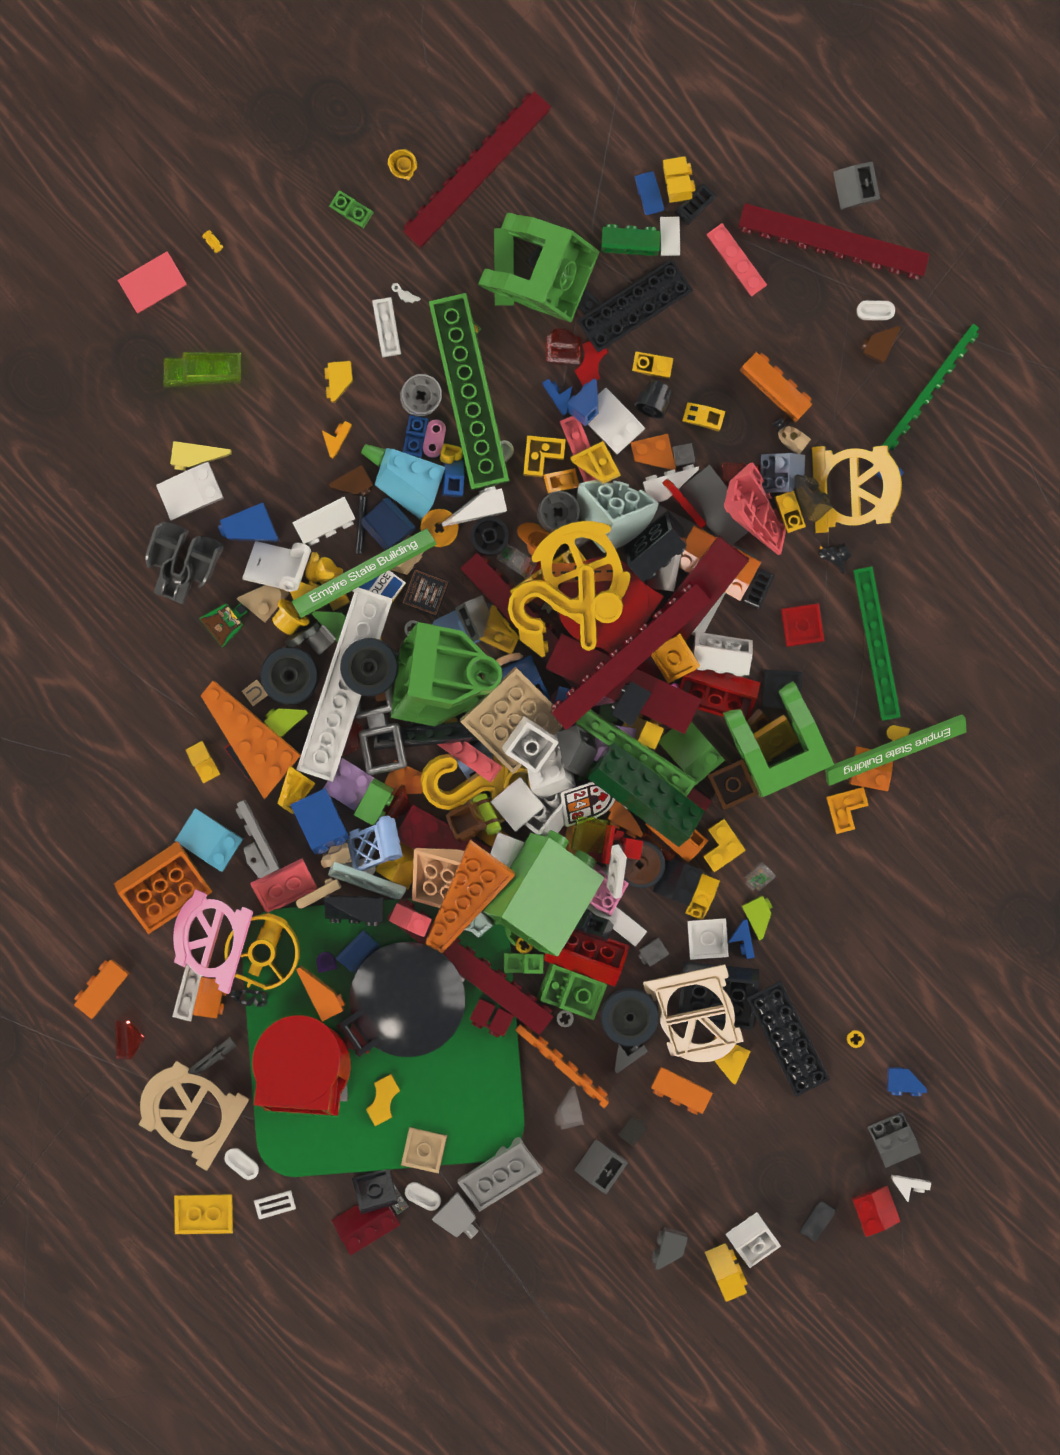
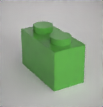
(374, 802)

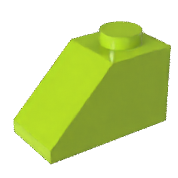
(284, 719)
(758, 914)

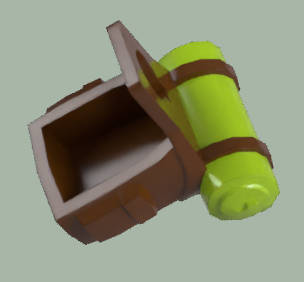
(473, 818)

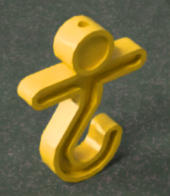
(583, 609)
(470, 787)

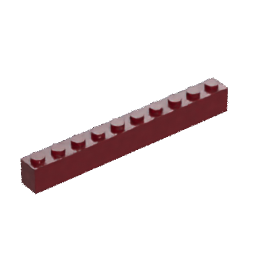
(477, 169)
(833, 241)
(498, 592)
(630, 656)
(490, 981)

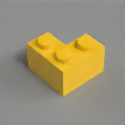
(538, 449)
(647, 732)
(727, 848)
(727, 1273)

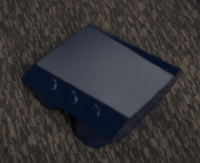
(387, 524)

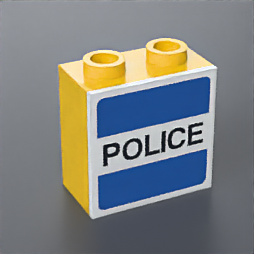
(385, 584)

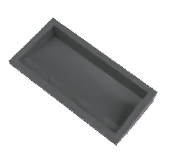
(707, 496)

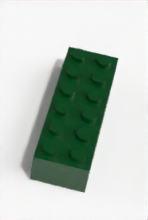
(646, 794)

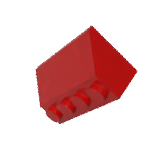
(721, 691)
(592, 957)

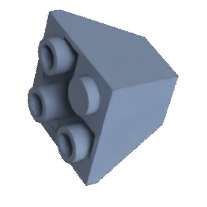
(779, 471)

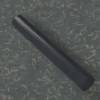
(360, 529)

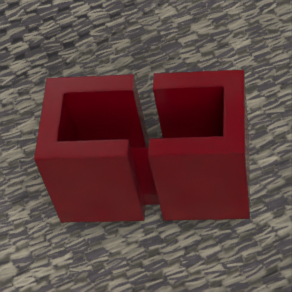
(499, 1023)

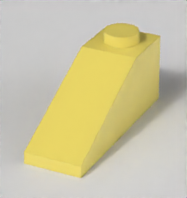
(192, 455)

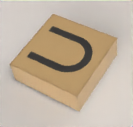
(255, 693)

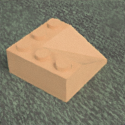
(433, 874)

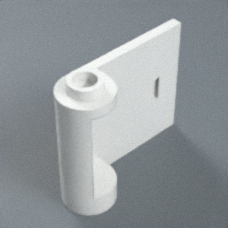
(278, 565)

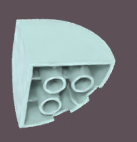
(617, 506)

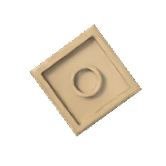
(423, 1150)

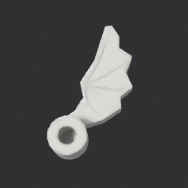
(404, 295)

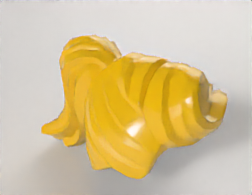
(321, 569)

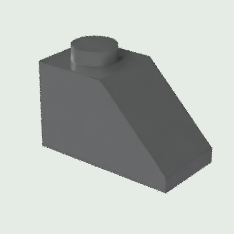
(474, 617)

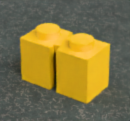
(677, 179)

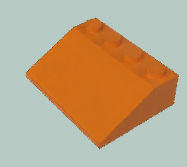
(161, 887)

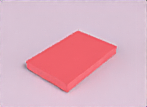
(152, 282)
(284, 886)

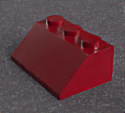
(360, 1229)

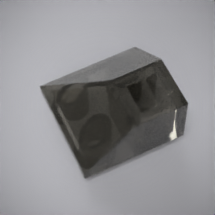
(810, 498)

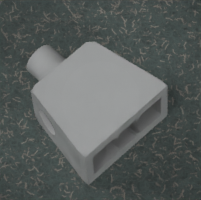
(456, 1217)

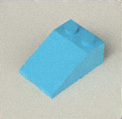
(209, 840)

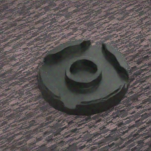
(303, 633)

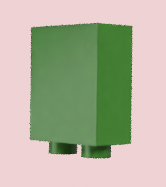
(546, 892)

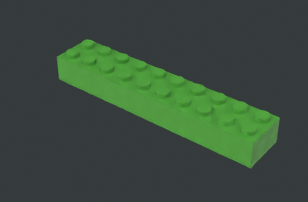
(469, 391)

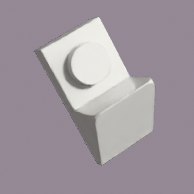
(905, 1183)

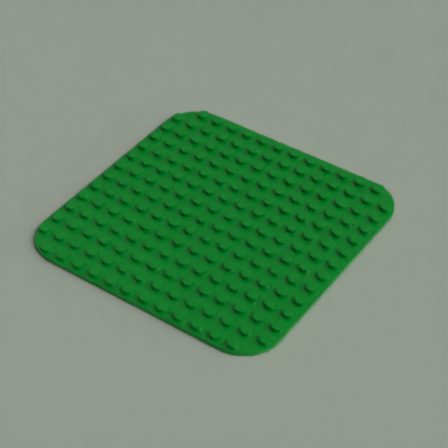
(459, 1090)

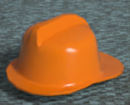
(532, 535)

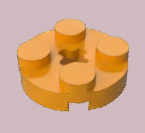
(439, 516)

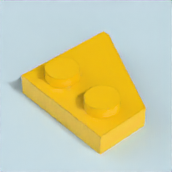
(597, 463)
(294, 788)
(733, 1062)

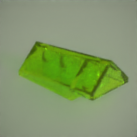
(202, 369)

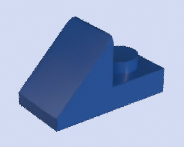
(560, 400)
(742, 933)

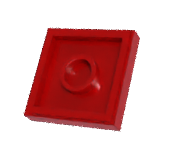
(802, 625)

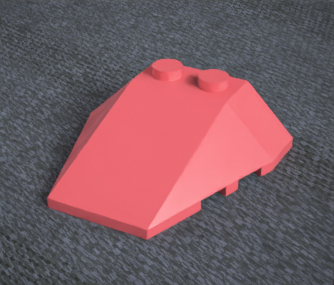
(752, 509)

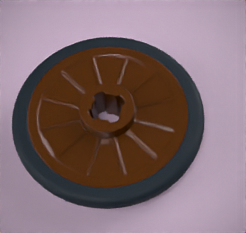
(651, 871)

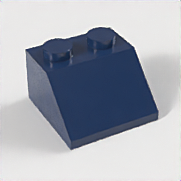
(358, 951)

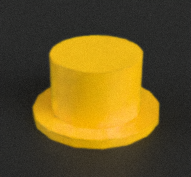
(287, 617)

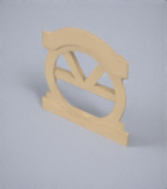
(726, 1039)
(151, 1114)

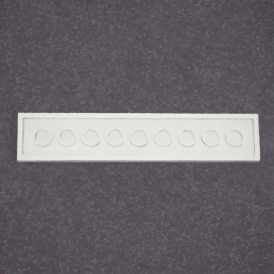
(337, 701)

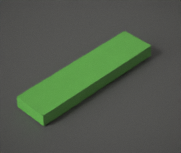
(503, 259)

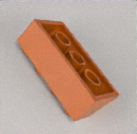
(776, 387)
(698, 543)

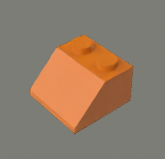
(876, 778)
(209, 998)

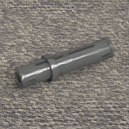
(217, 1054)

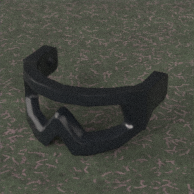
(236, 994)

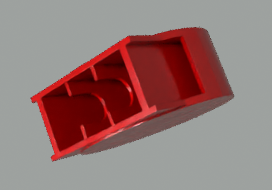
(638, 606)
(300, 1067)

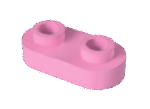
(434, 438)

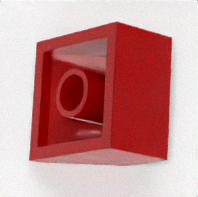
(876, 1210)

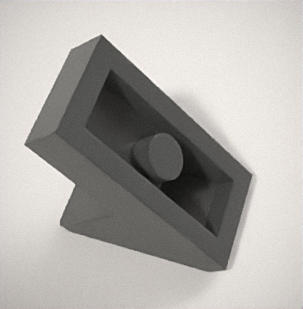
(624, 1060)

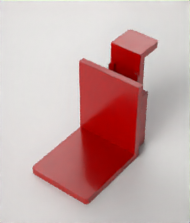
(631, 847)

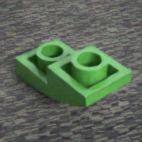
(351, 209)

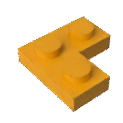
(841, 806)

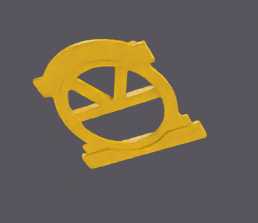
(892, 485)

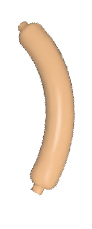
(507, 658)

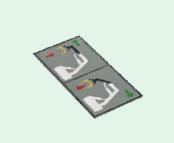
(402, 1204)

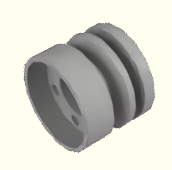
(423, 384)

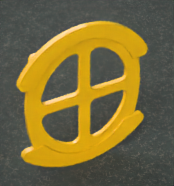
(567, 534)

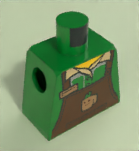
(224, 622)

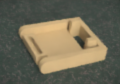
(331, 886)

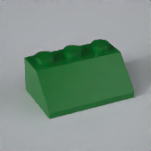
(630, 240)

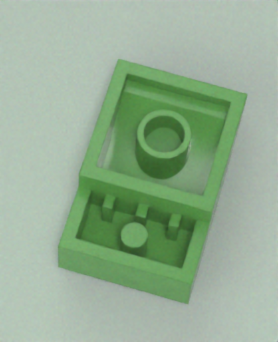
(571, 991)

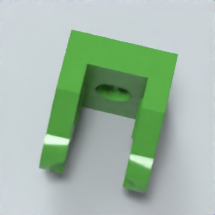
(558, 274)
(440, 675)
(791, 769)

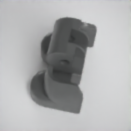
(164, 552)

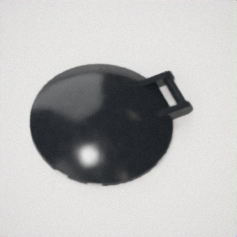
(405, 1000)

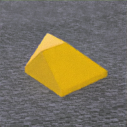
(399, 870)

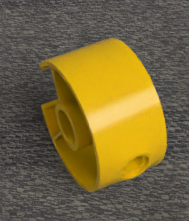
(268, 935)

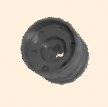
(557, 500)

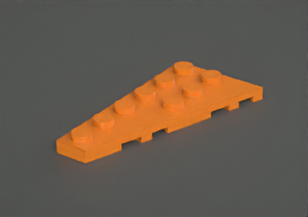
(257, 746)
(470, 891)
(567, 1068)

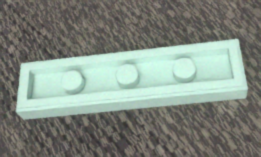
(366, 881)

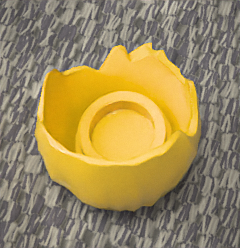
(402, 163)

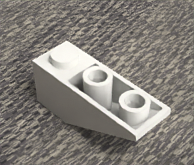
(654, 487)

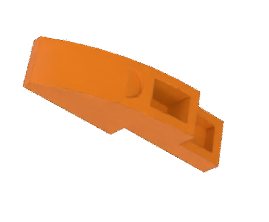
(622, 818)

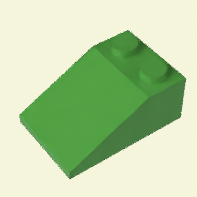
(691, 752)

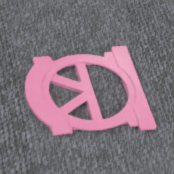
(240, 923)

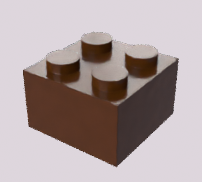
(732, 784)

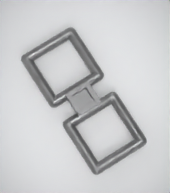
(379, 724)

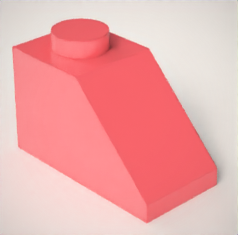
(410, 920)

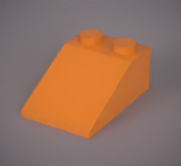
(323, 996)

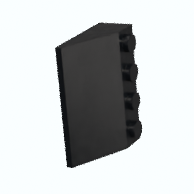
(739, 985)

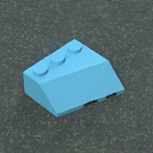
(409, 481)

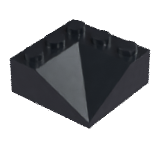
(655, 546)
(355, 908)

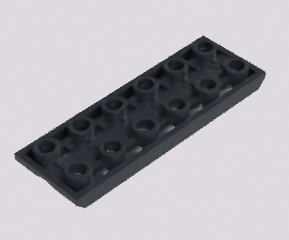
(635, 305)
(788, 1038)

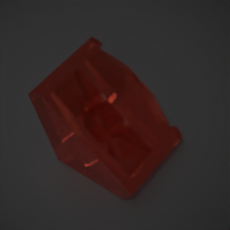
(563, 348)

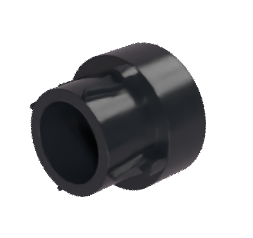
(654, 399)

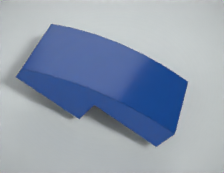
(649, 192)
(415, 436)

